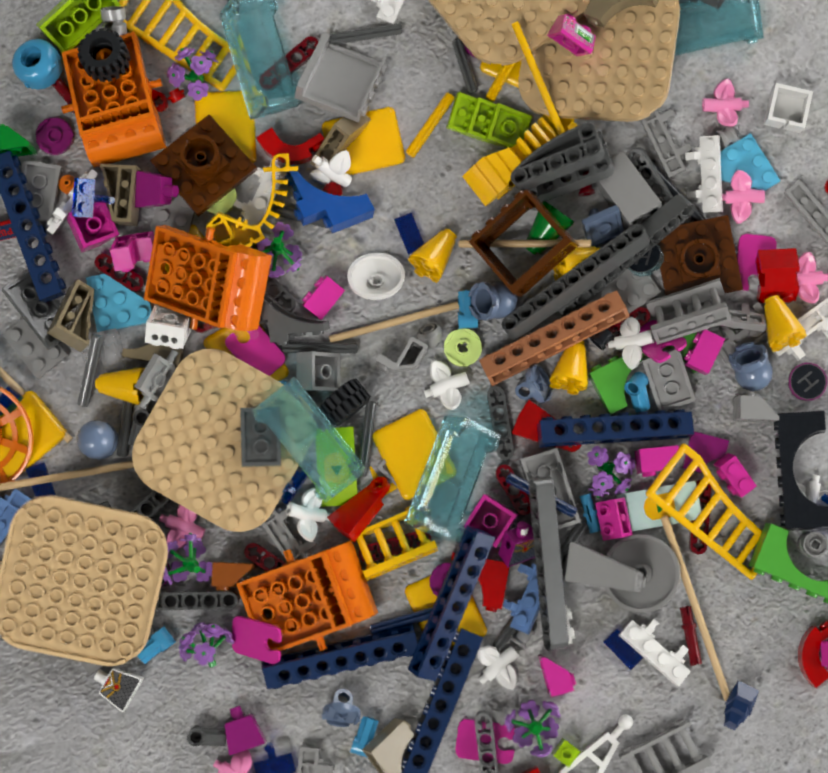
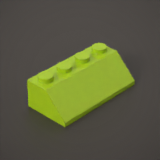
(72, 21)

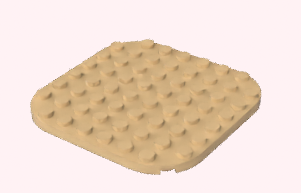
(487, 26)
(621, 77)
(194, 443)
(80, 580)

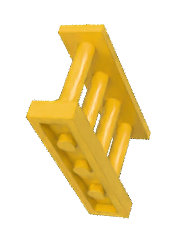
(391, 562)

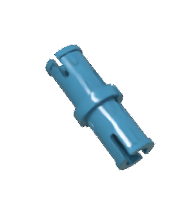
(590, 513)

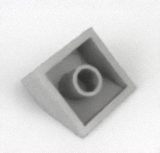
(318, 371)
(753, 409)

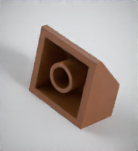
(228, 574)

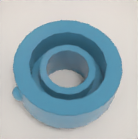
(45, 71)

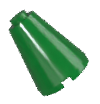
(544, 231)

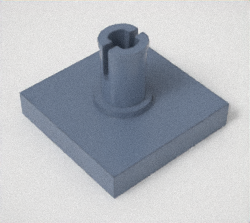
(603, 225)

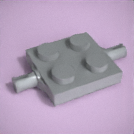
(155, 377)

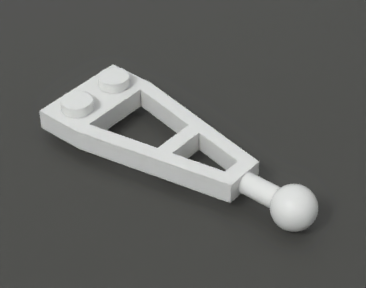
(624, 723)

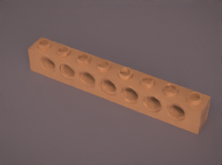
(550, 346)

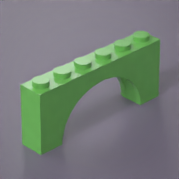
(611, 378)
(773, 559)

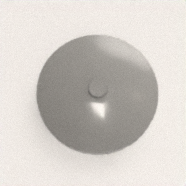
(659, 567)

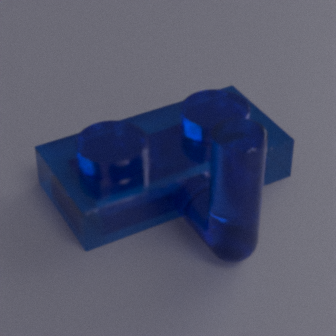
(84, 198)
(291, 489)
(275, 764)

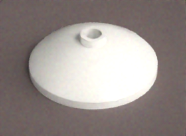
(376, 276)

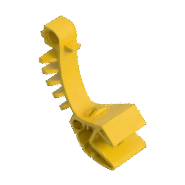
(492, 173)
(233, 231)

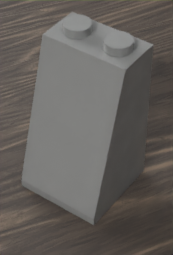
(629, 192)
(597, 569)

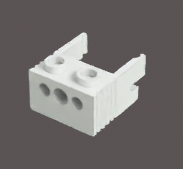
(167, 328)

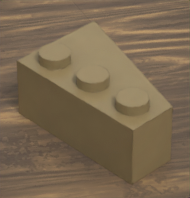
(121, 184)
(73, 317)

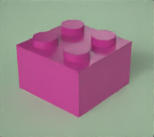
(492, 518)

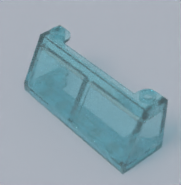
(709, 27)
(259, 56)
(310, 439)
(450, 477)

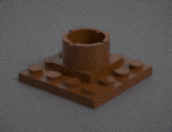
(204, 165)
(709, 240)

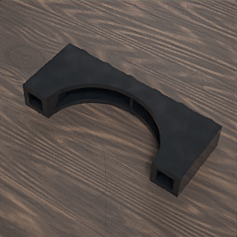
(792, 433)

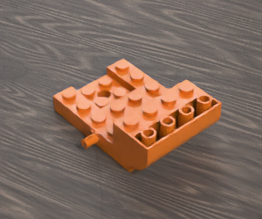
(118, 115)
(207, 279)
(310, 596)

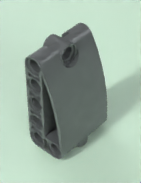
(564, 158)

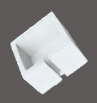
(788, 107)

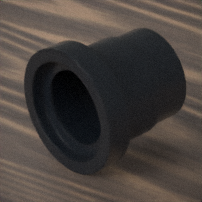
(602, 338)

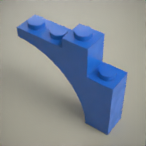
(335, 210)

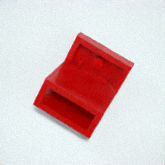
(777, 274)

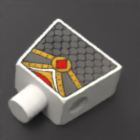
(118, 686)

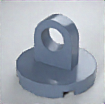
(538, 384)
(340, 713)

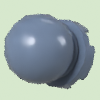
(491, 300)
(751, 366)
(97, 440)

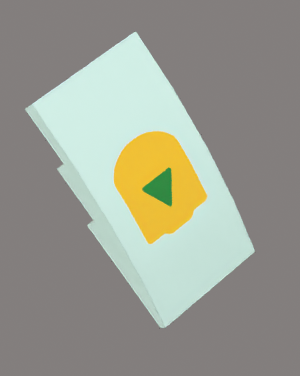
(646, 514)

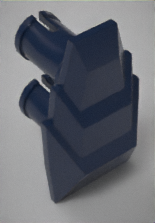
(739, 704)

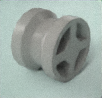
(727, 136)

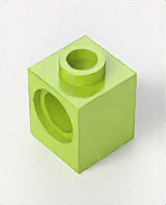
(565, 752)

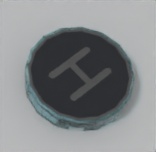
(648, 263)

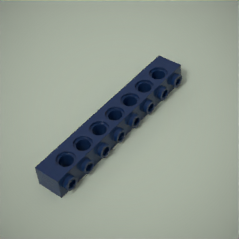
(45, 291)
(548, 438)
(451, 603)
(345, 648)
(436, 734)

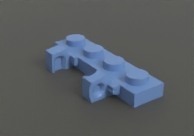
(8, 507)
(527, 608)

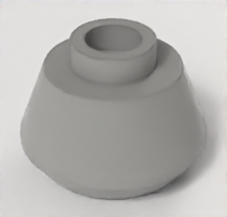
(430, 334)

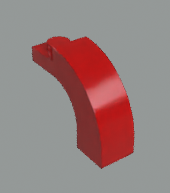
(297, 153)
(809, 655)

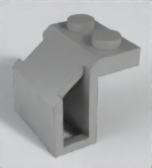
(387, 365)

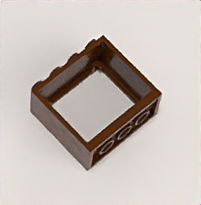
(496, 226)

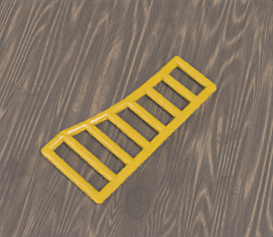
(197, 25)
(719, 494)

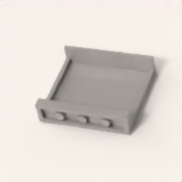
(340, 80)

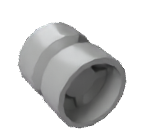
(114, 18)
(812, 544)

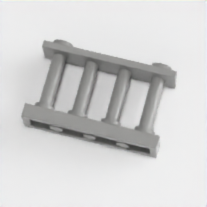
(692, 322)
(698, 761)

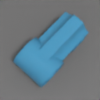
(465, 317)
(637, 390)
(158, 643)
(364, 736)

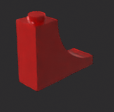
(492, 583)

